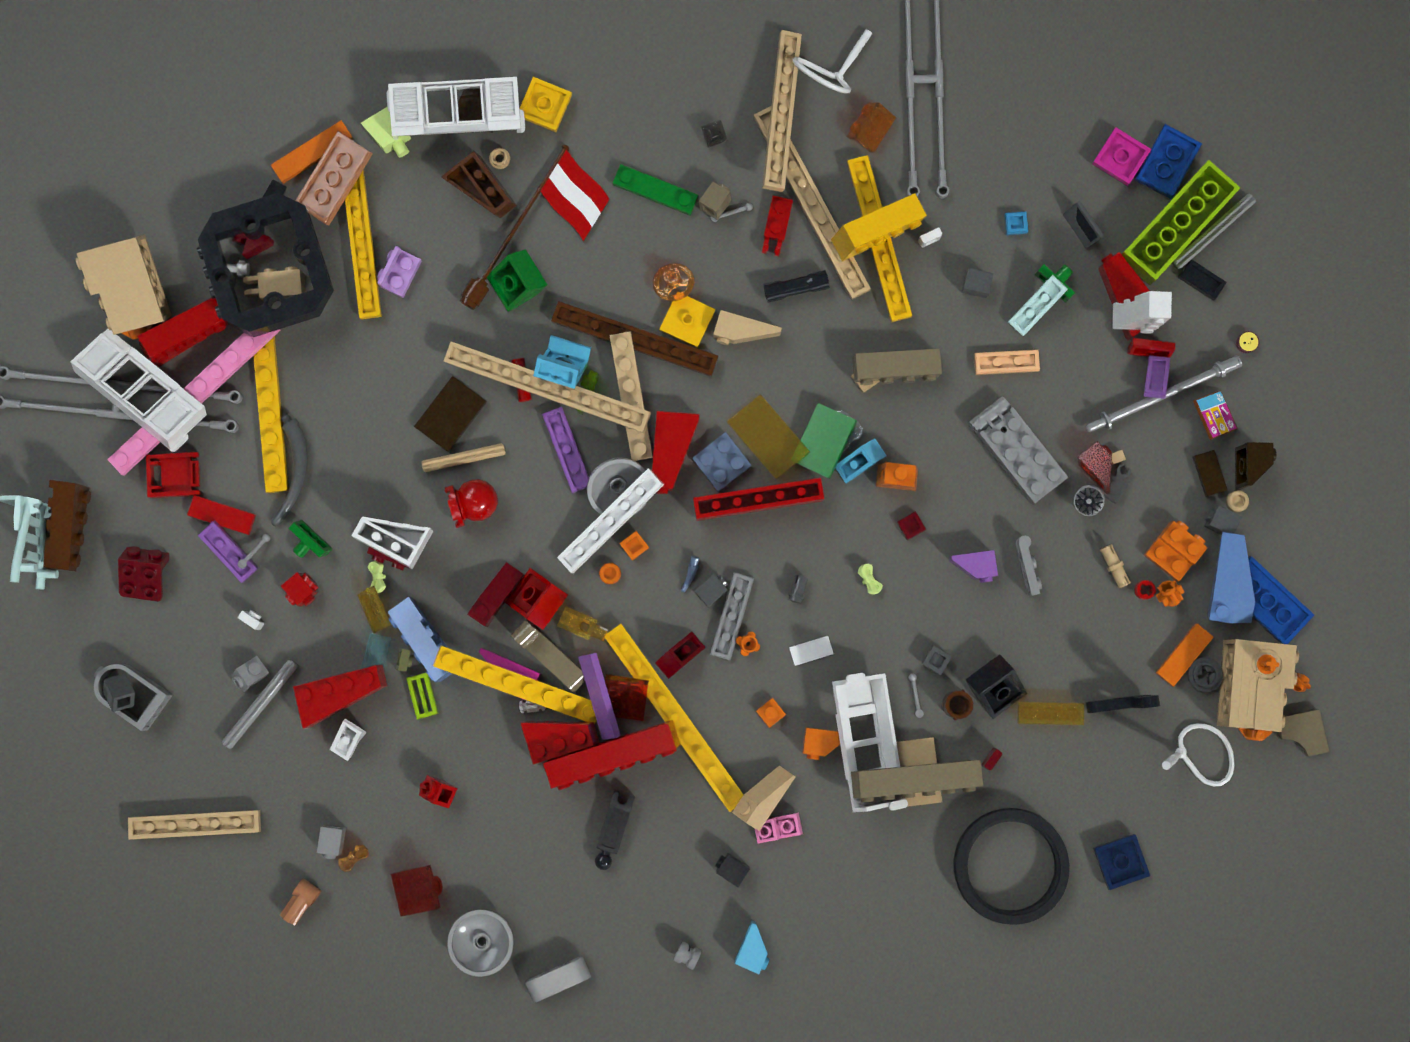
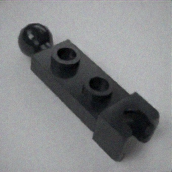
(613, 830)

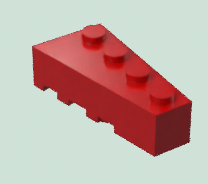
(181, 332)
(330, 695)

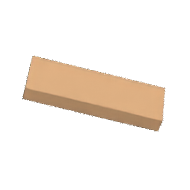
(1006, 362)

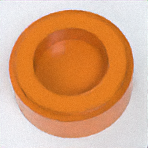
(610, 573)

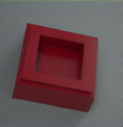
(911, 525)
(992, 758)

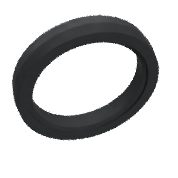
(1058, 883)

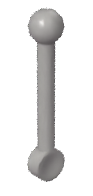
(748, 207)
(242, 563)
(918, 713)

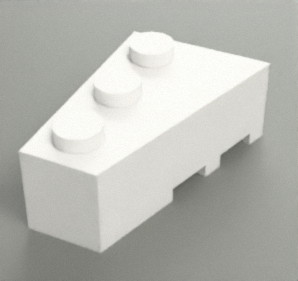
(1145, 313)
(393, 539)

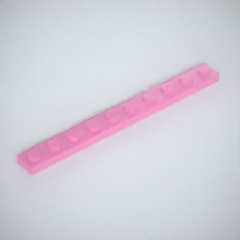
(200, 388)

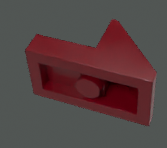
(253, 247)

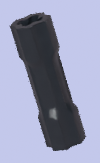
(811, 283)

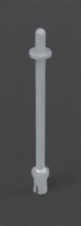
(1219, 370)

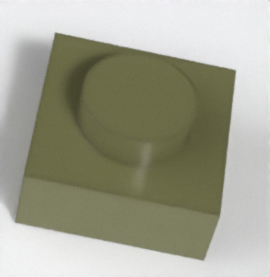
(404, 660)

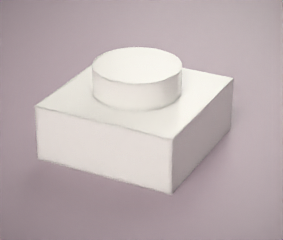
(252, 619)

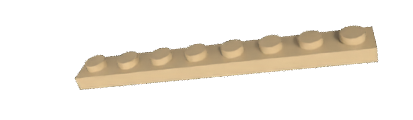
(781, 112)

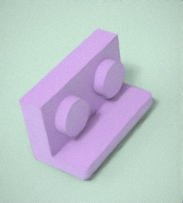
(398, 271)

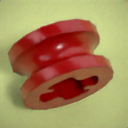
(1145, 583)

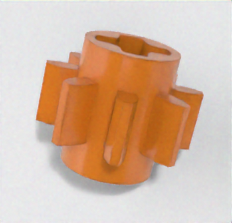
(1170, 593)

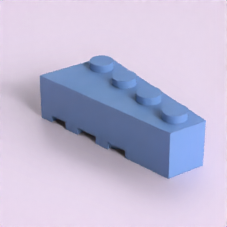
(418, 634)

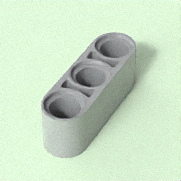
(558, 979)

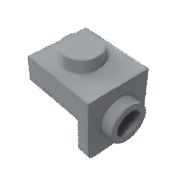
(249, 674)

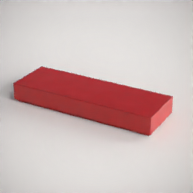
(222, 514)

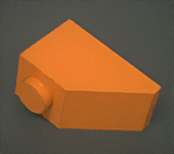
(819, 742)

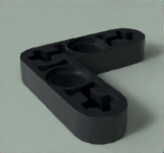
(1138, 701)

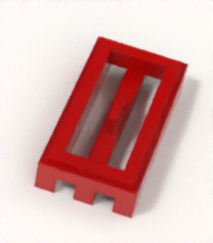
(1146, 347)

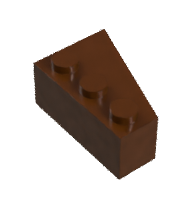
(479, 183)

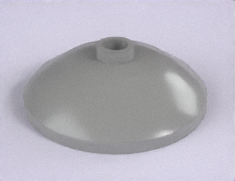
(600, 484)
(479, 958)

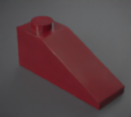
(495, 595)

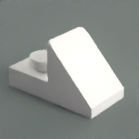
(347, 739)

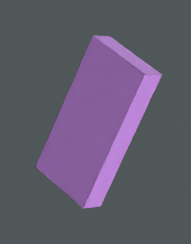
(1157, 377)

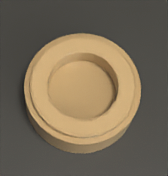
(1237, 501)

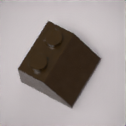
(1252, 462)

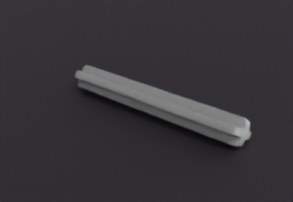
(1212, 232)
(259, 704)

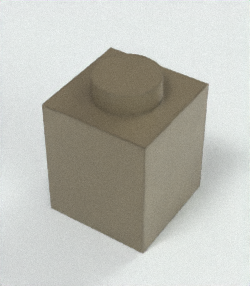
(715, 200)

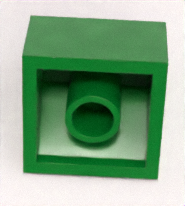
(516, 279)

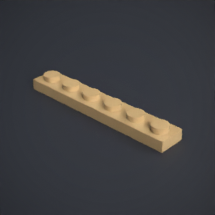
(630, 391)
(194, 824)

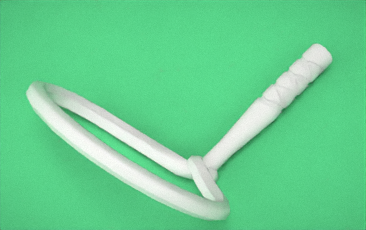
(799, 63)
(1181, 753)

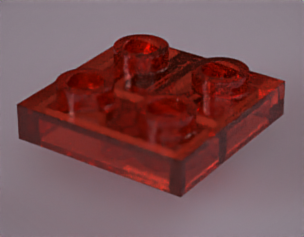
(627, 696)
(416, 890)

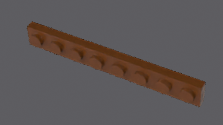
(643, 341)

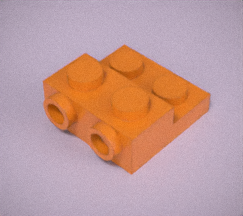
(1176, 550)

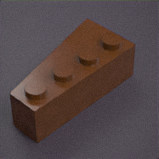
(66, 525)

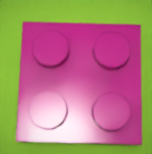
(1121, 156)

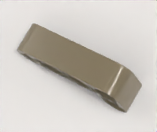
(549, 655)

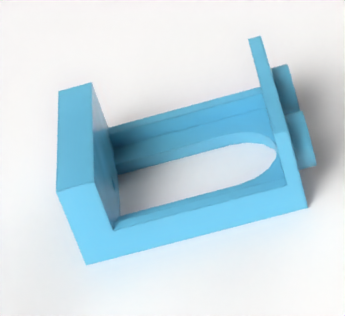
(551, 365)

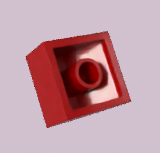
(536, 598)

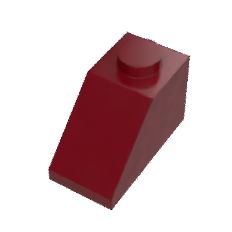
(680, 655)

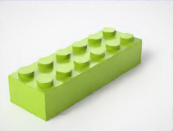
(1180, 222)

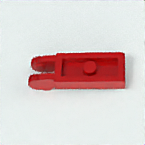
(777, 223)

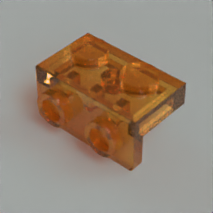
(871, 125)

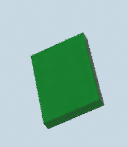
(825, 439)

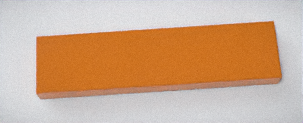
(307, 154)

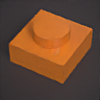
(634, 545)
(770, 712)

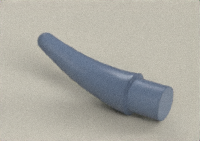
(692, 570)

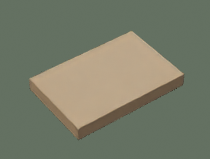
(919, 753)

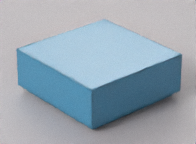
(1016, 223)

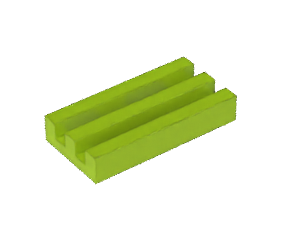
(414, 698)

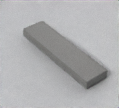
(732, 616)

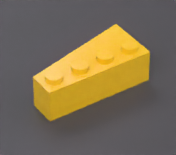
(878, 227)

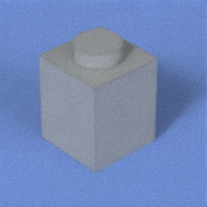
(331, 841)

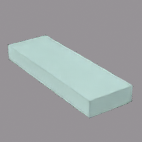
(1038, 305)

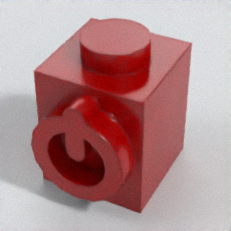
(300, 589)
(437, 791)

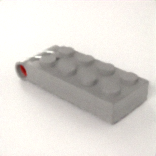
(1017, 450)

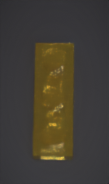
(1050, 713)

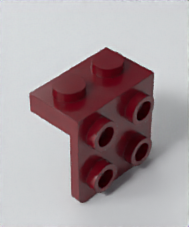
(141, 573)

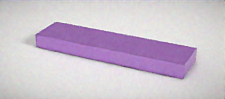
(566, 449)
(599, 696)

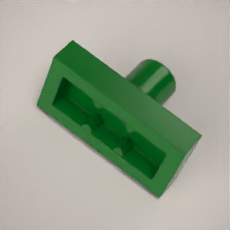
(1062, 275)
(309, 540)

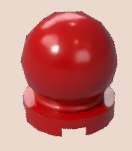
(472, 501)

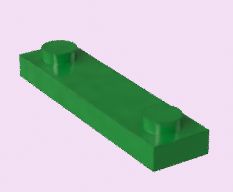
(655, 189)

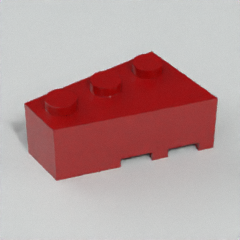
(555, 739)

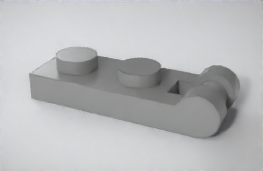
(1028, 564)

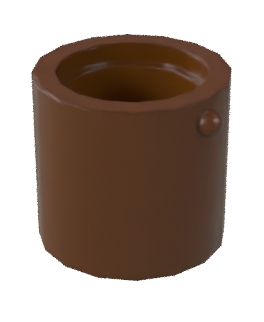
(957, 704)

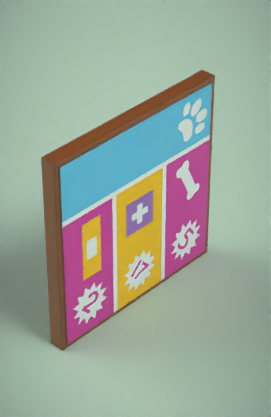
(1215, 415)

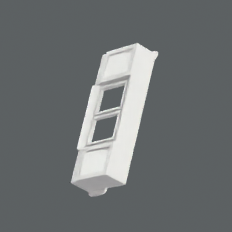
(498, 100)
(168, 418)
(858, 697)

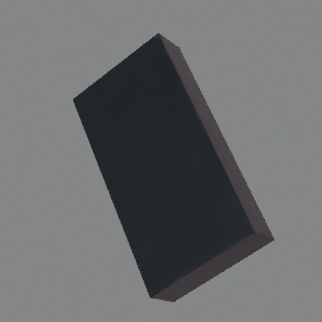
(1202, 280)

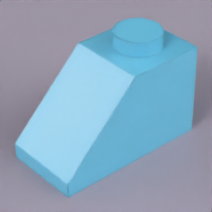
(860, 460)
(752, 951)

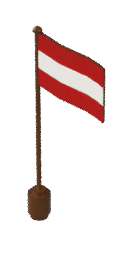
(570, 194)

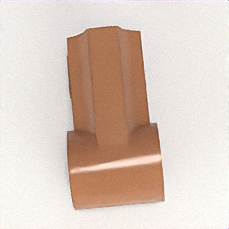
(303, 897)

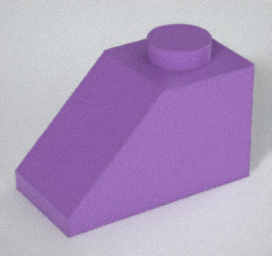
(977, 565)

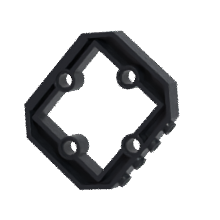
(235, 222)

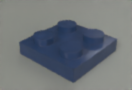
(1121, 861)

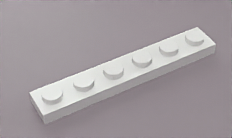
(610, 520)

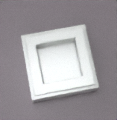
(930, 237)

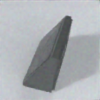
(1083, 224)

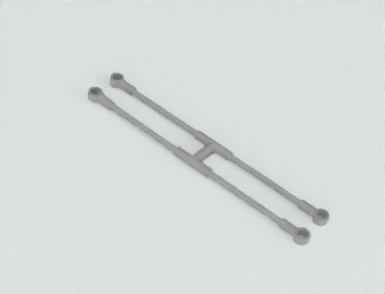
(911, 79)
(115, 413)

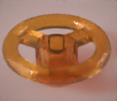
(670, 272)

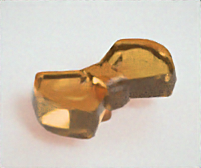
(347, 863)

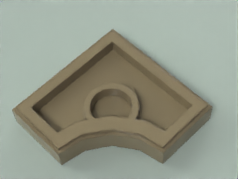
(1307, 731)

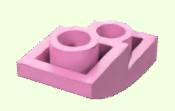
(779, 827)

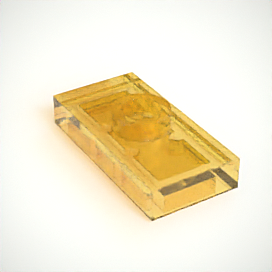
(374, 609)

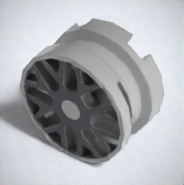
(1089, 500)

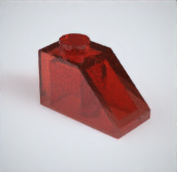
(1098, 465)

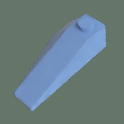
(1232, 588)

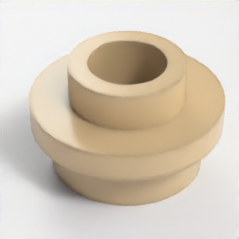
(496, 153)

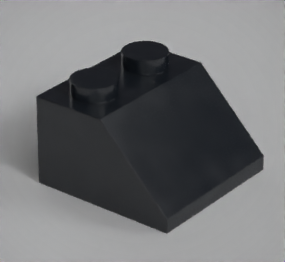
(996, 686)

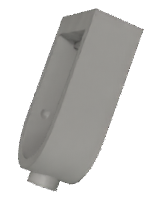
(153, 709)

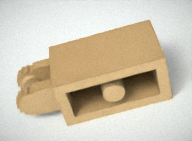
(286, 282)

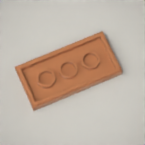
(333, 177)

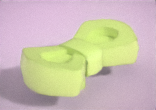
(376, 569)
(866, 573)

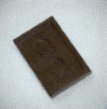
(450, 414)

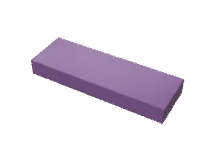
(227, 551)

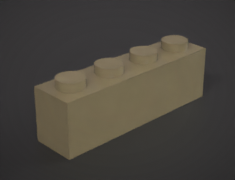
(897, 366)

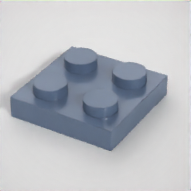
(721, 462)

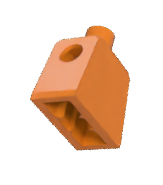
(897, 476)

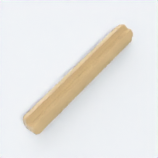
(463, 457)

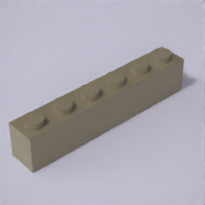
(916, 779)

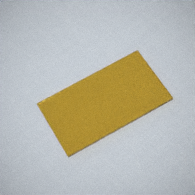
(768, 436)

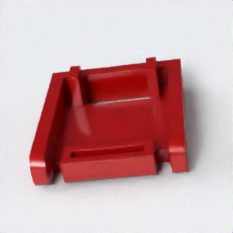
(178, 475)

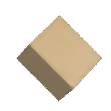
(1118, 457)

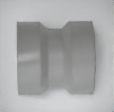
(687, 955)

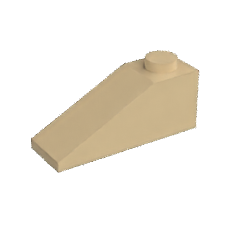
(739, 329)
(763, 798)

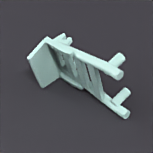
(22, 520)

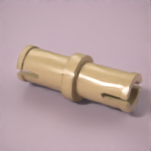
(1115, 566)

